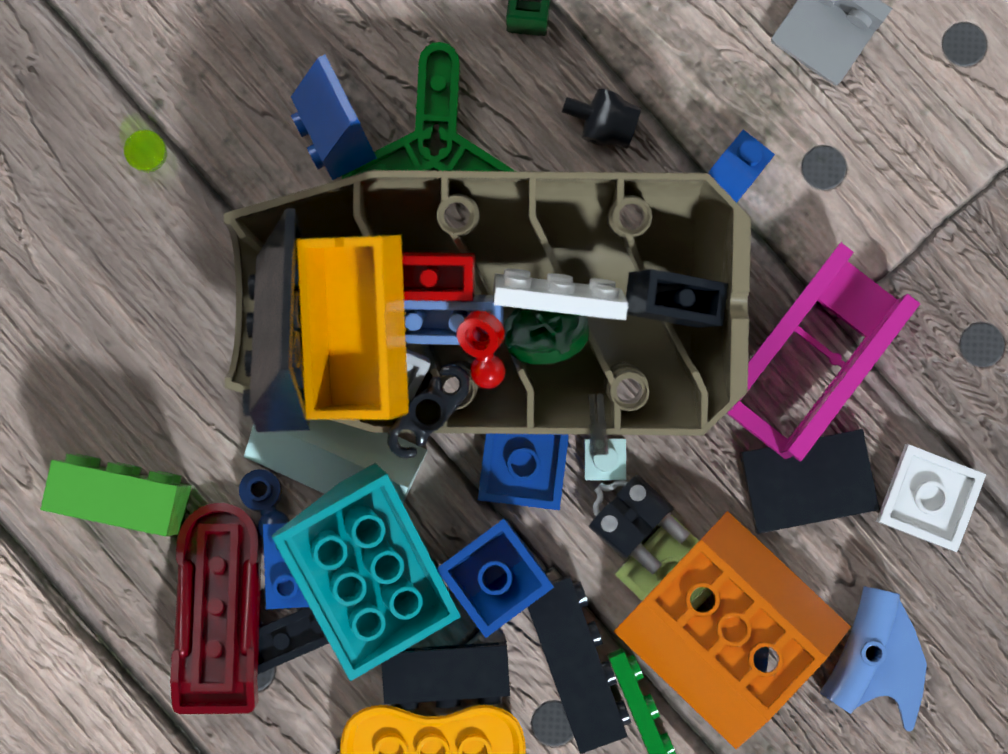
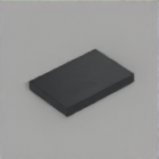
(824, 486)

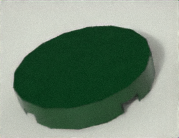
(544, 335)

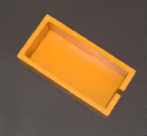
(353, 327)

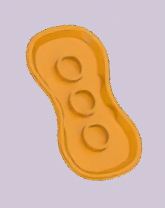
(467, 731)

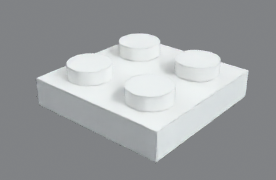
(931, 497)

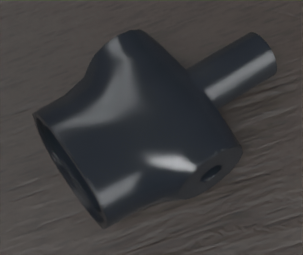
(607, 118)

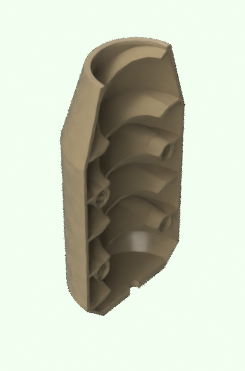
(548, 227)

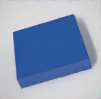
(524, 469)

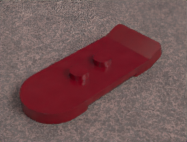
(217, 613)

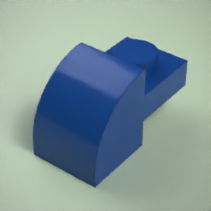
(740, 165)

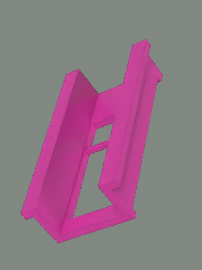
(861, 306)

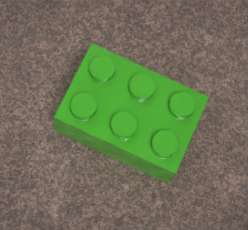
(116, 495)

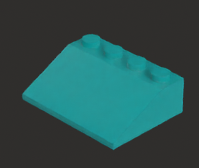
(365, 571)

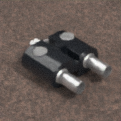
(632, 518)

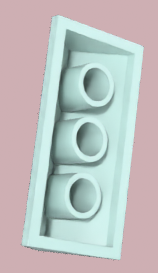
(332, 454)

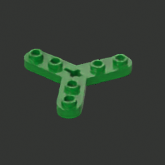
(435, 105)

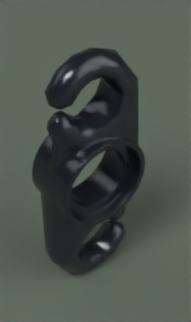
(447, 401)

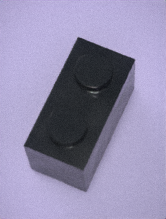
(676, 298)

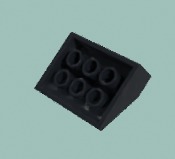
(276, 355)

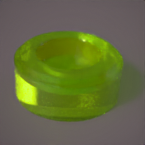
(145, 151)

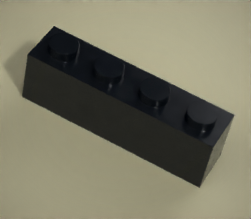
(576, 666)

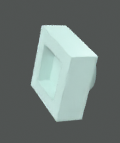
(608, 466)

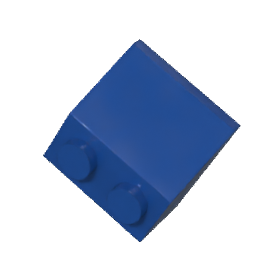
(330, 122)
(495, 577)

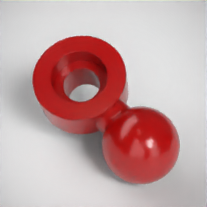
(487, 369)

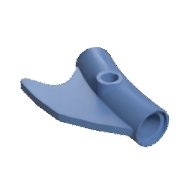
(892, 670)

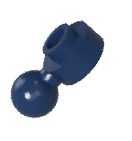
(265, 504)

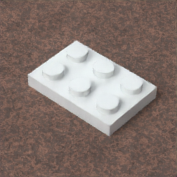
(559, 294)

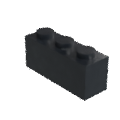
(447, 675)

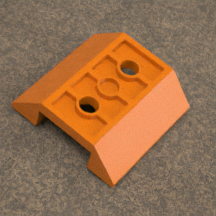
(712, 652)

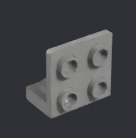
(829, 33)

